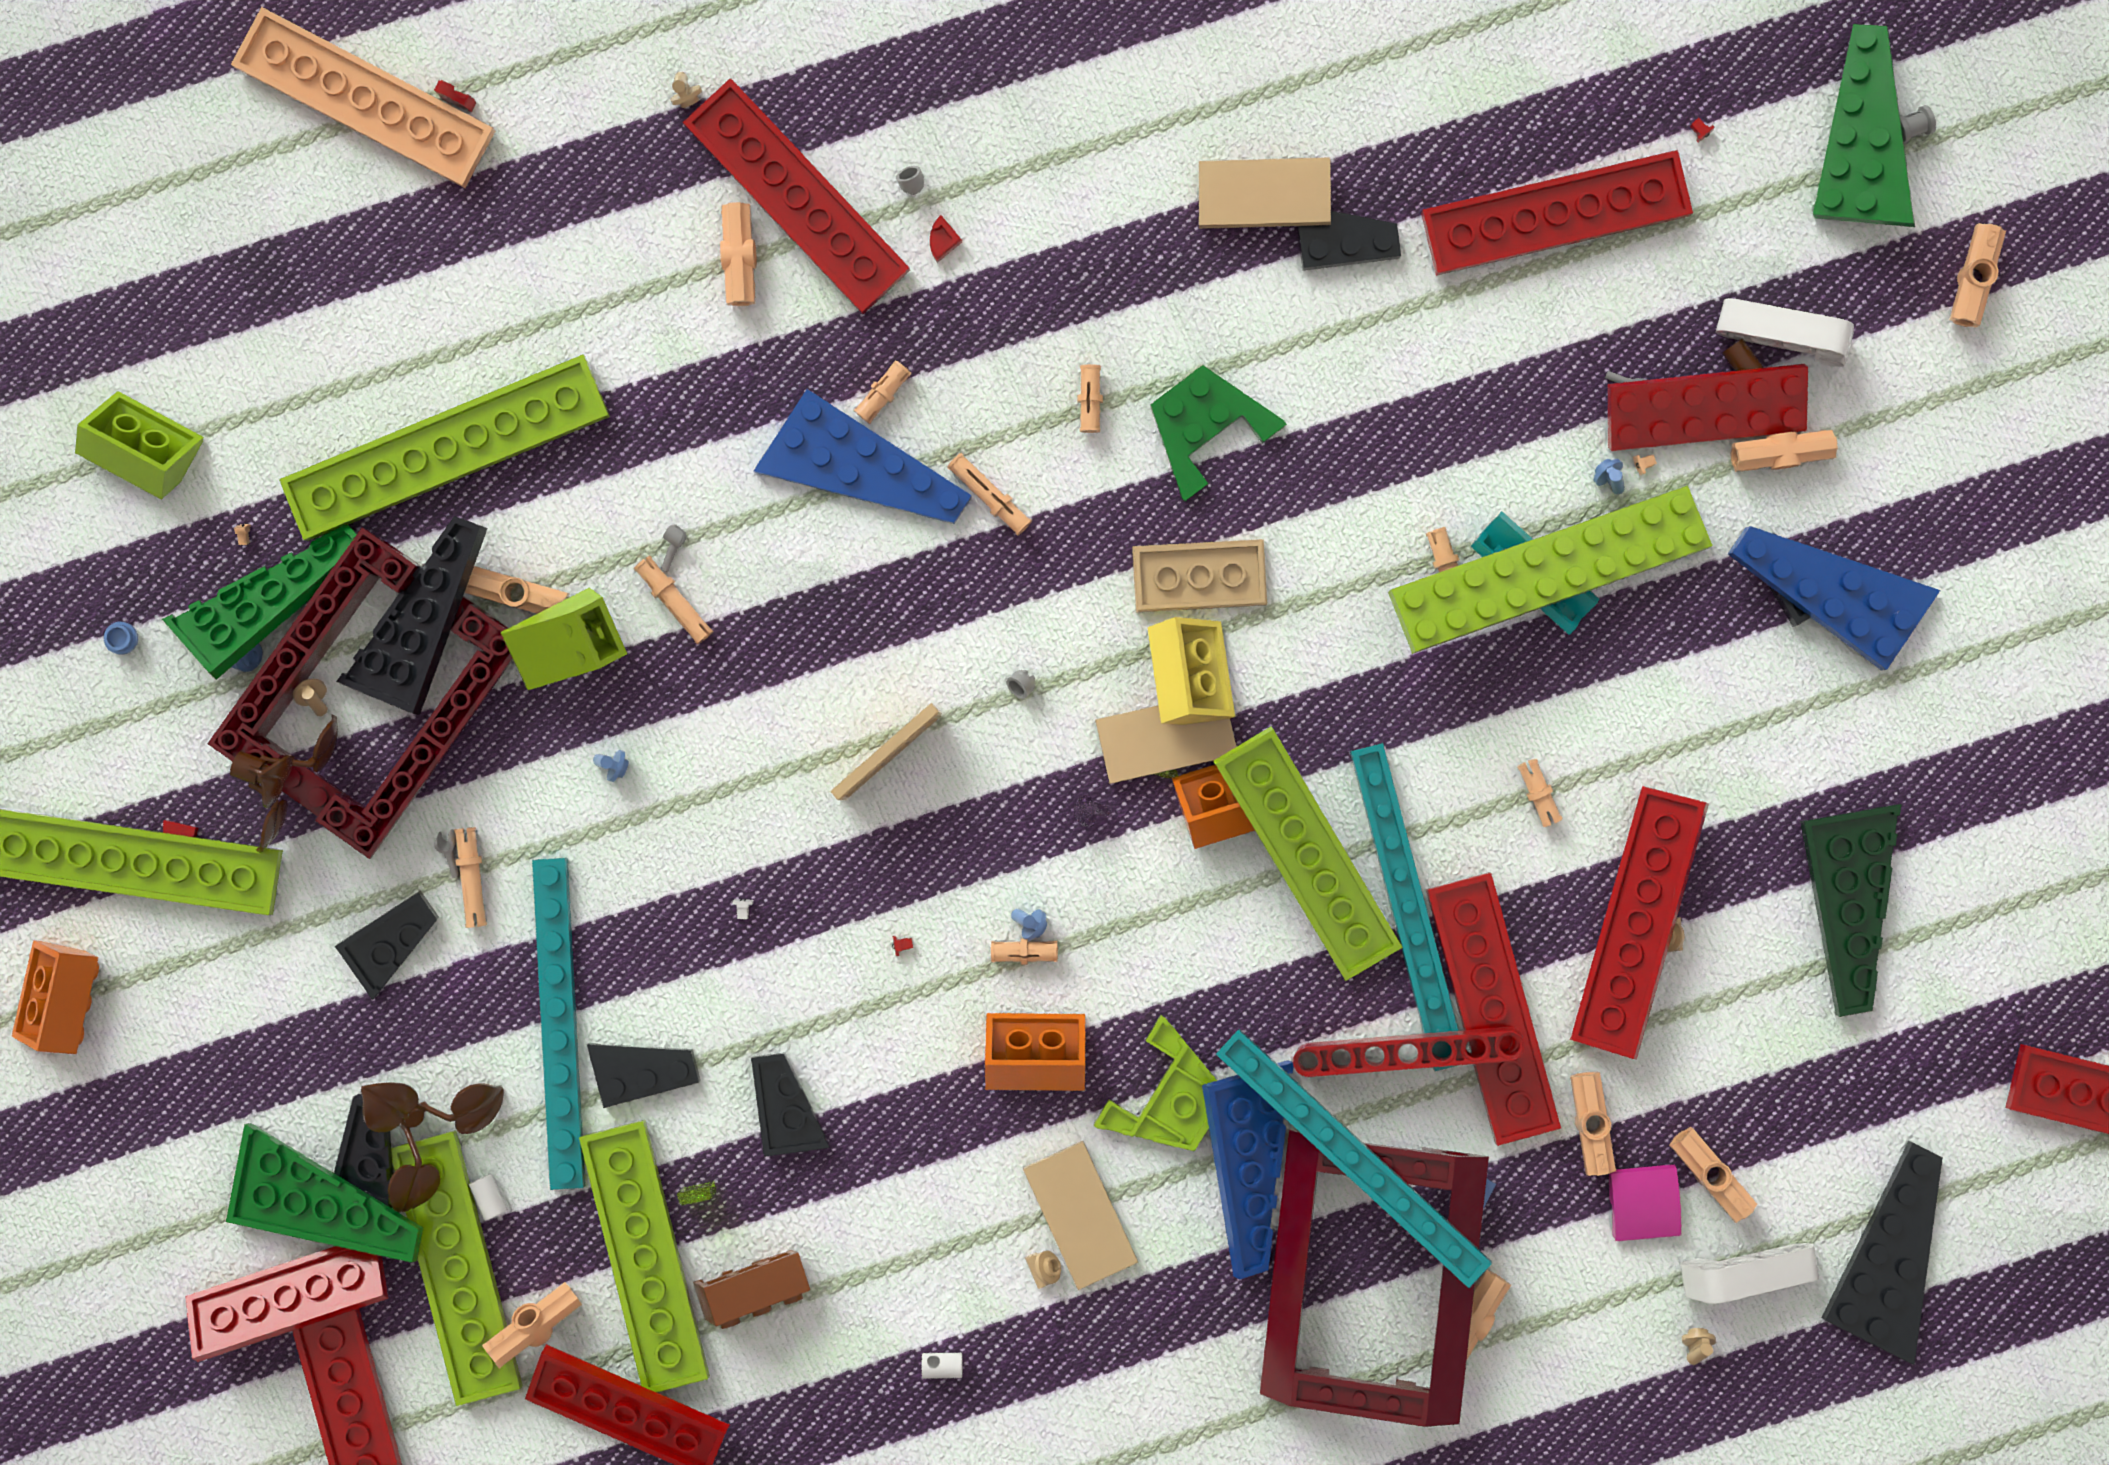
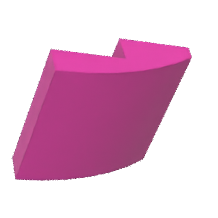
(1645, 1203)

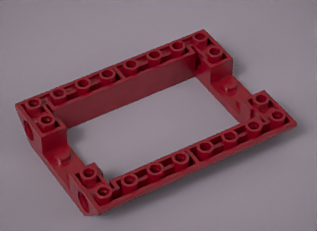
(300, 653)
(1314, 1387)

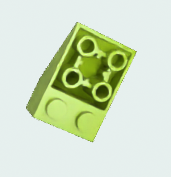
(564, 640)

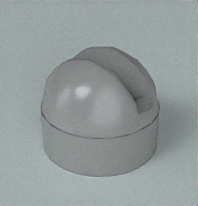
(911, 180)
(1021, 684)

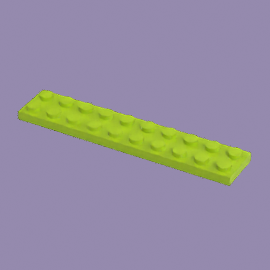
(444, 447)
(1549, 569)
(138, 862)

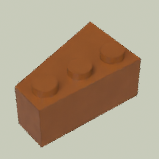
(752, 1289)

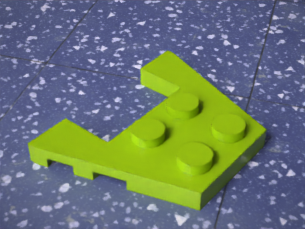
(1177, 1106)

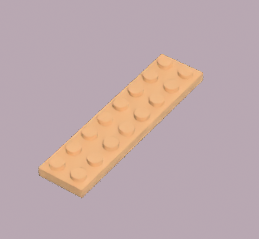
(363, 97)

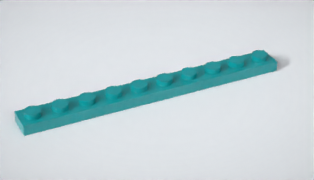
(1404, 894)
(558, 1023)
(1354, 1158)

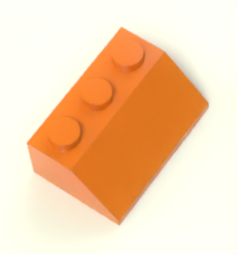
(1209, 807)
(55, 998)
(1035, 1052)

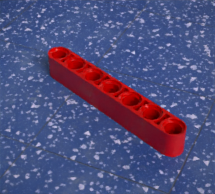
(1424, 1059)

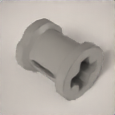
(1918, 123)

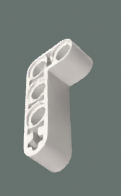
(1787, 329)
(1749, 1274)

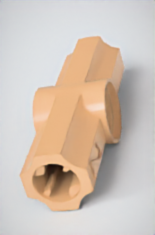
(738, 254)
(1983, 256)
(1783, 450)
(498, 588)
(1595, 1144)
(1726, 1188)
(1488, 1295)
(532, 1325)

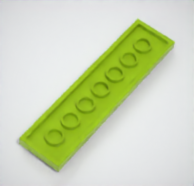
(1308, 853)
(644, 1257)
(458, 1274)

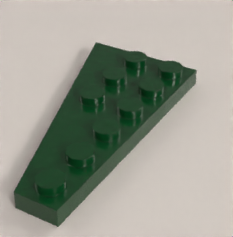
(1851, 886)

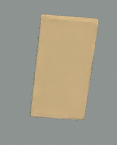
(1264, 193)
(1199, 575)
(1141, 746)
(886, 752)
(1080, 1215)

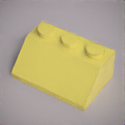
(1190, 671)

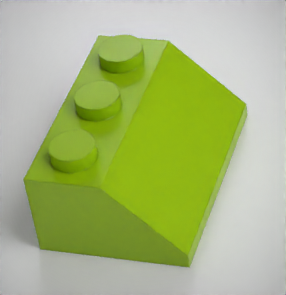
(137, 444)

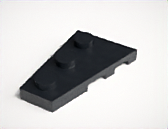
(1347, 242)
(386, 942)
(638, 1072)
(784, 1109)
(365, 1155)

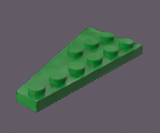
(1865, 154)
(256, 604)
(299, 1198)

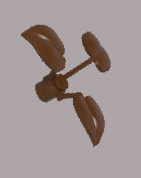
(272, 778)
(396, 1103)

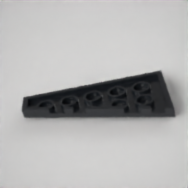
(415, 628)
(1887, 1272)

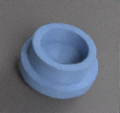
(120, 638)

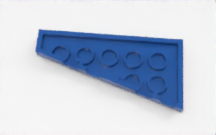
(843, 457)
(1851, 600)
(1248, 1159)

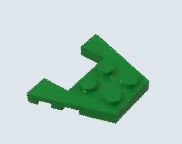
(1197, 413)

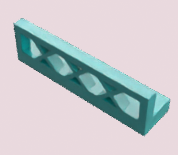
(1505, 533)

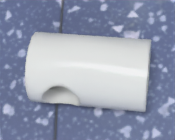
(487, 1197)
(942, 1365)

